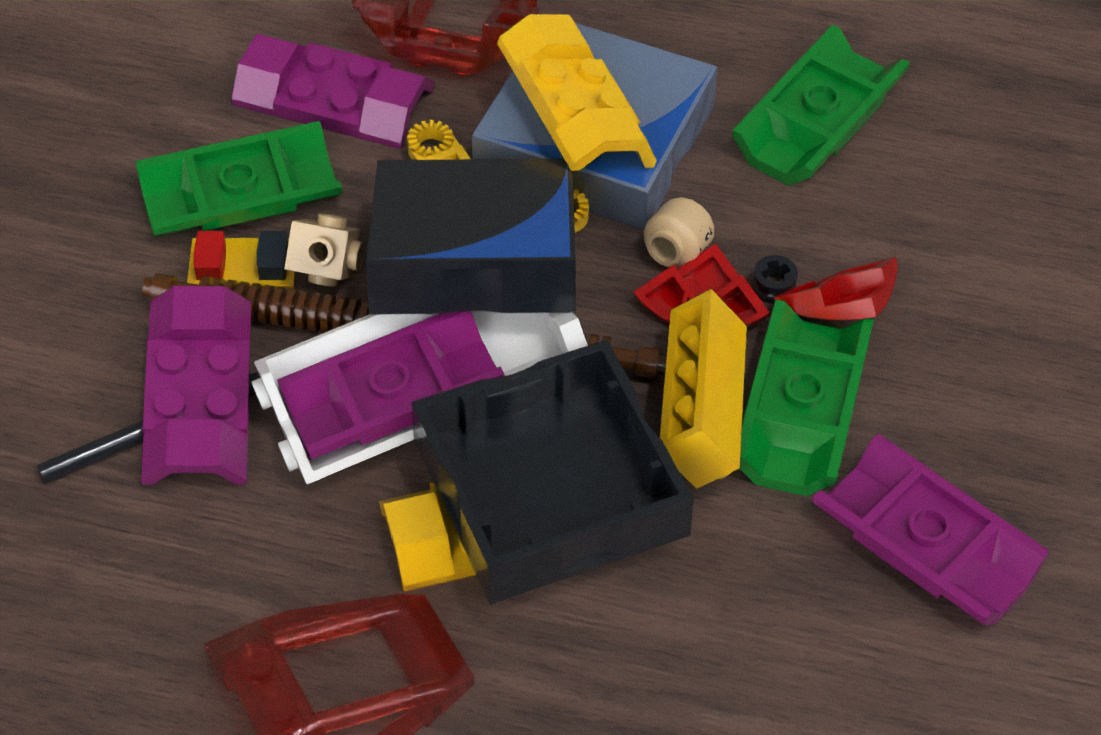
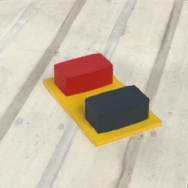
(241, 259)

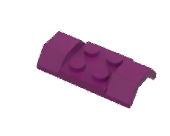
(328, 86)
(197, 384)
(372, 386)
(934, 532)

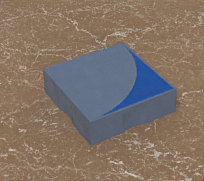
(668, 96)

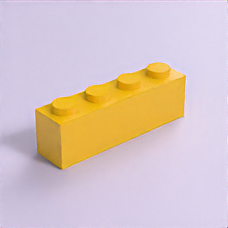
(704, 389)

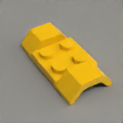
(572, 90)
(424, 540)

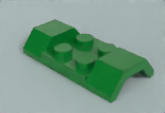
(814, 109)
(237, 180)
(802, 402)

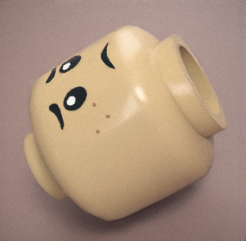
(678, 232)

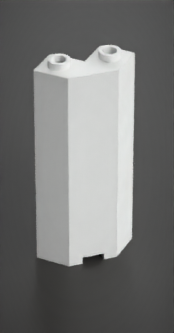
(511, 339)

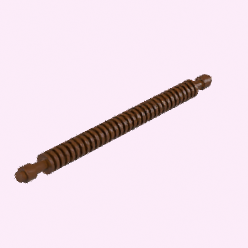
(329, 313)

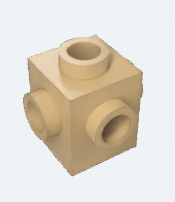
(309, 252)

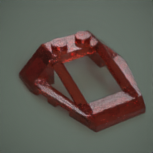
(425, 45)
(257, 671)

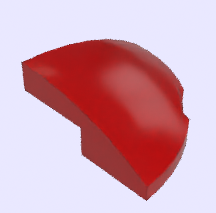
(697, 276)
(847, 294)

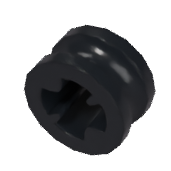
(773, 266)

